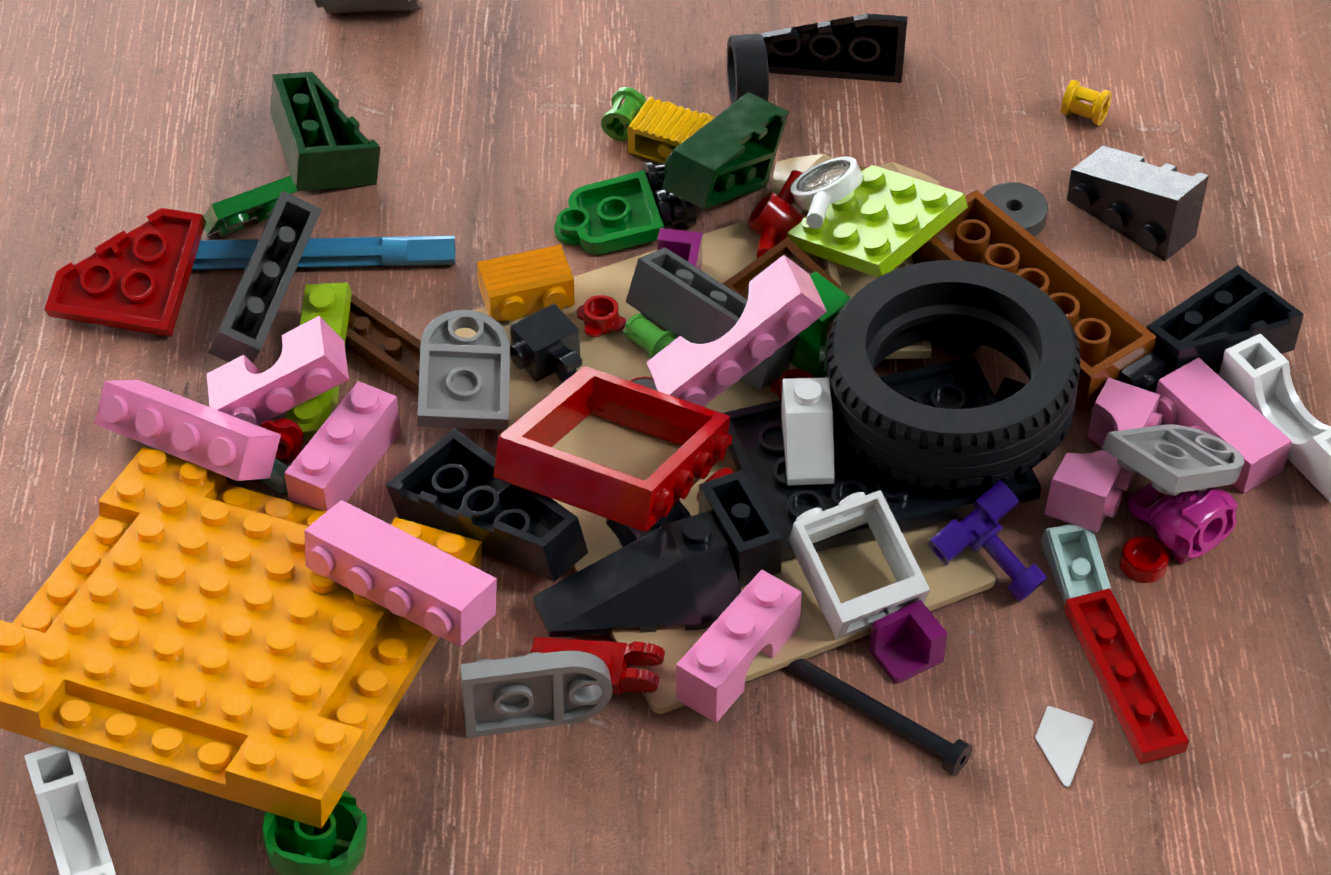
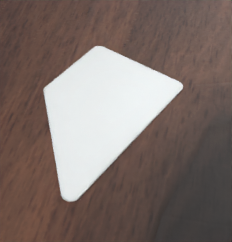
(1063, 740)

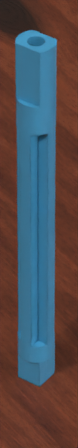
(337, 252)

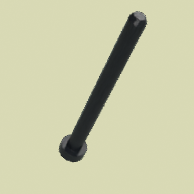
(954, 755)

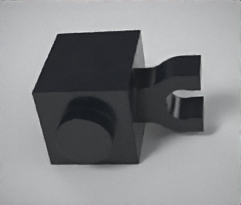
(546, 344)

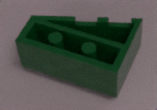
(318, 138)
(727, 154)

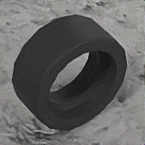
(747, 66)

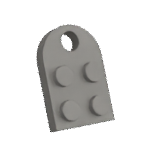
(464, 378)
(1176, 457)
(533, 691)

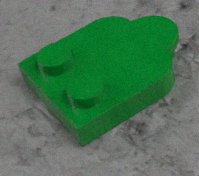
(610, 215)

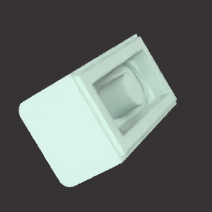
(1074, 560)

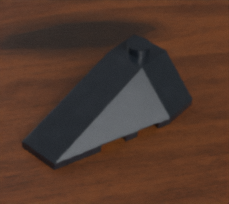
(842, 48)
(661, 579)

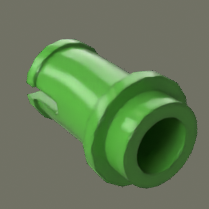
(648, 335)

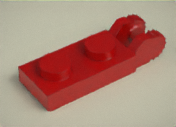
(617, 658)

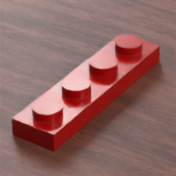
(1126, 676)

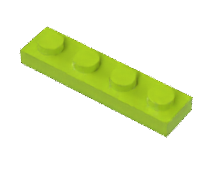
(332, 304)

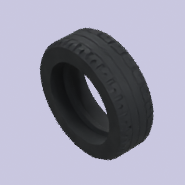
(953, 445)

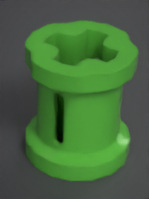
(622, 114)

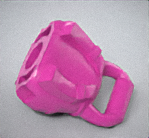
(1188, 521)

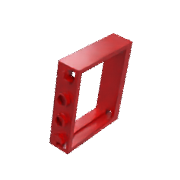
(530, 462)

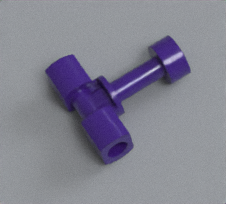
(980, 531)

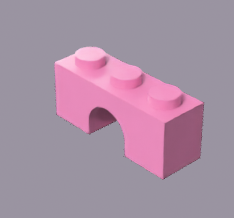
(308, 366)
(716, 665)

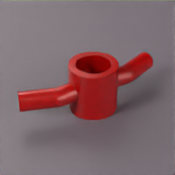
(775, 216)

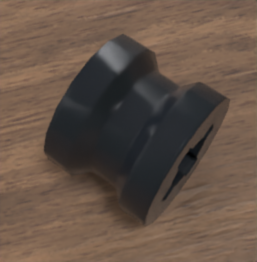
(674, 209)

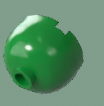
(309, 850)

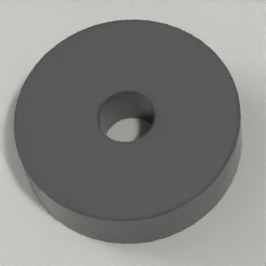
(1020, 203)

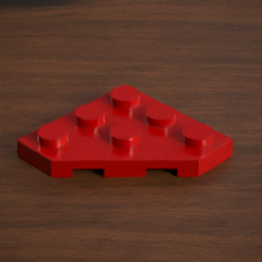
(133, 277)

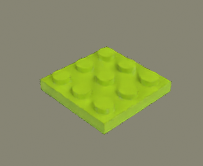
(880, 222)

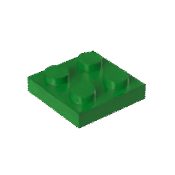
(231, 213)

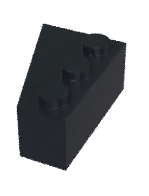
(1139, 199)
(1222, 317)

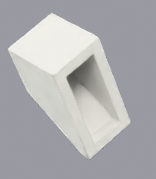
(808, 431)

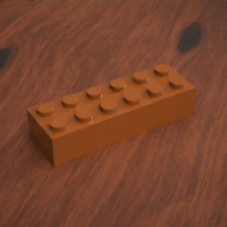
(1105, 332)

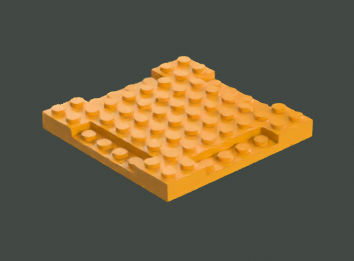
(208, 647)

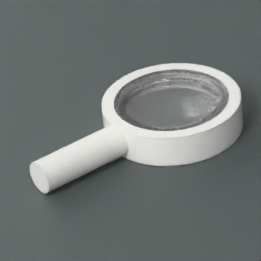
(824, 186)

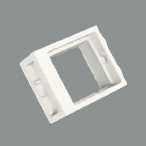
(864, 610)

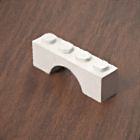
(1265, 381)
(69, 812)

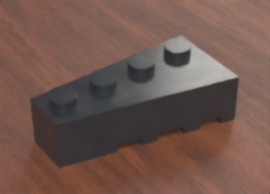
(456, 493)

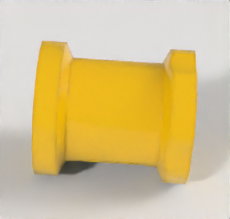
(1096, 111)

